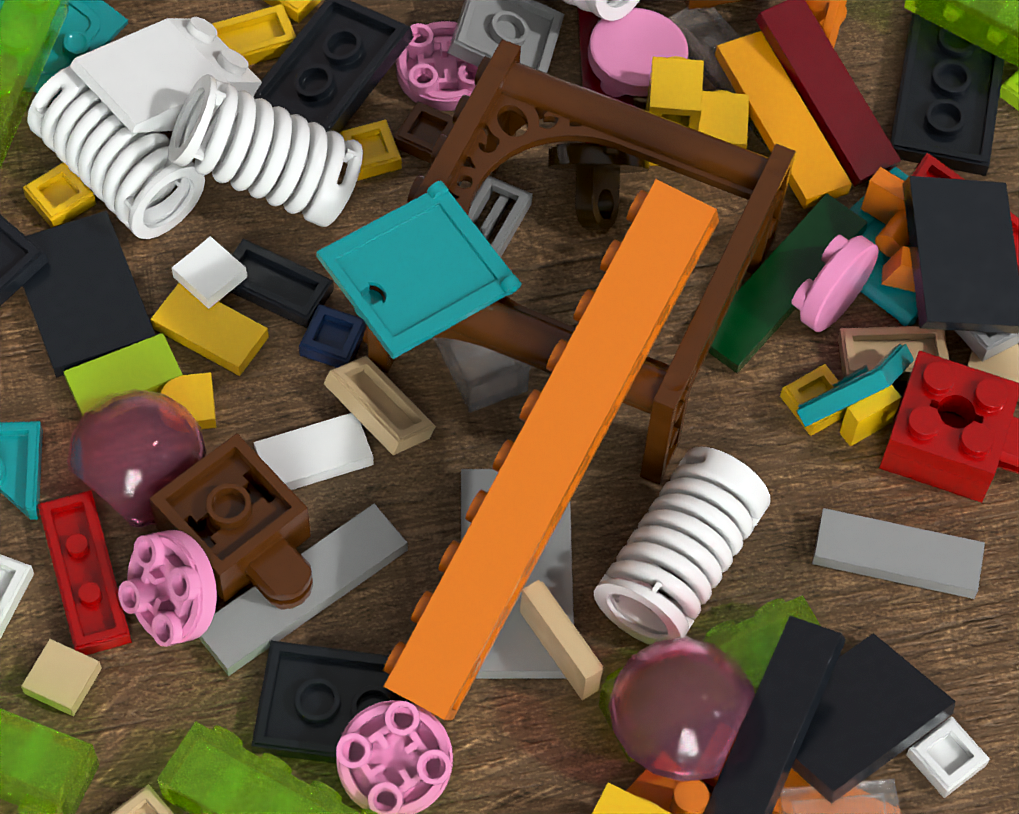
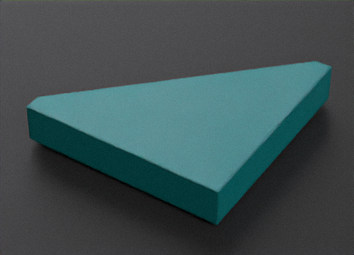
(857, 386)
(21, 465)

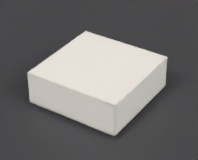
(209, 272)
(947, 757)

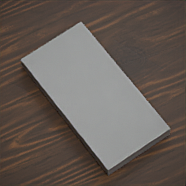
(517, 649)

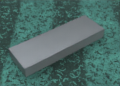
(898, 553)

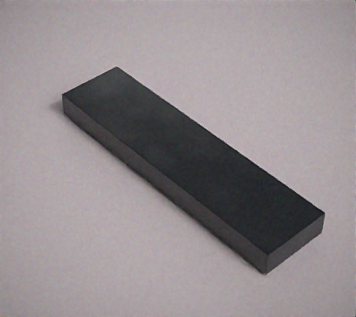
(777, 720)

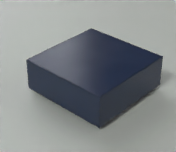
(332, 337)

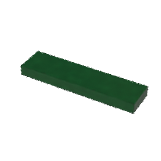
(768, 294)

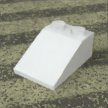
(155, 68)

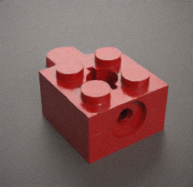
(944, 447)

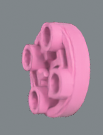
(624, 50)
(431, 73)
(838, 282)
(170, 587)
(394, 758)

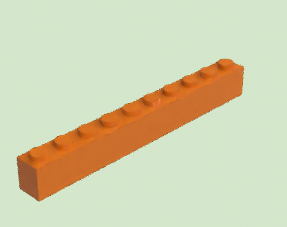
(551, 451)

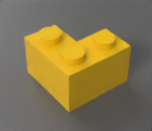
(678, 96)

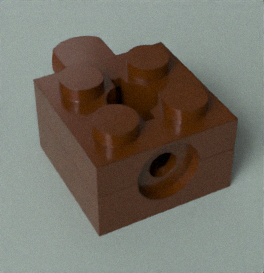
(242, 522)

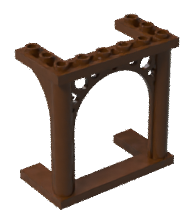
(485, 137)

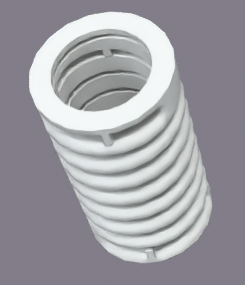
(265, 151)
(119, 166)
(682, 546)

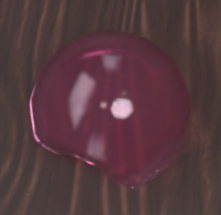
(133, 449)
(680, 707)

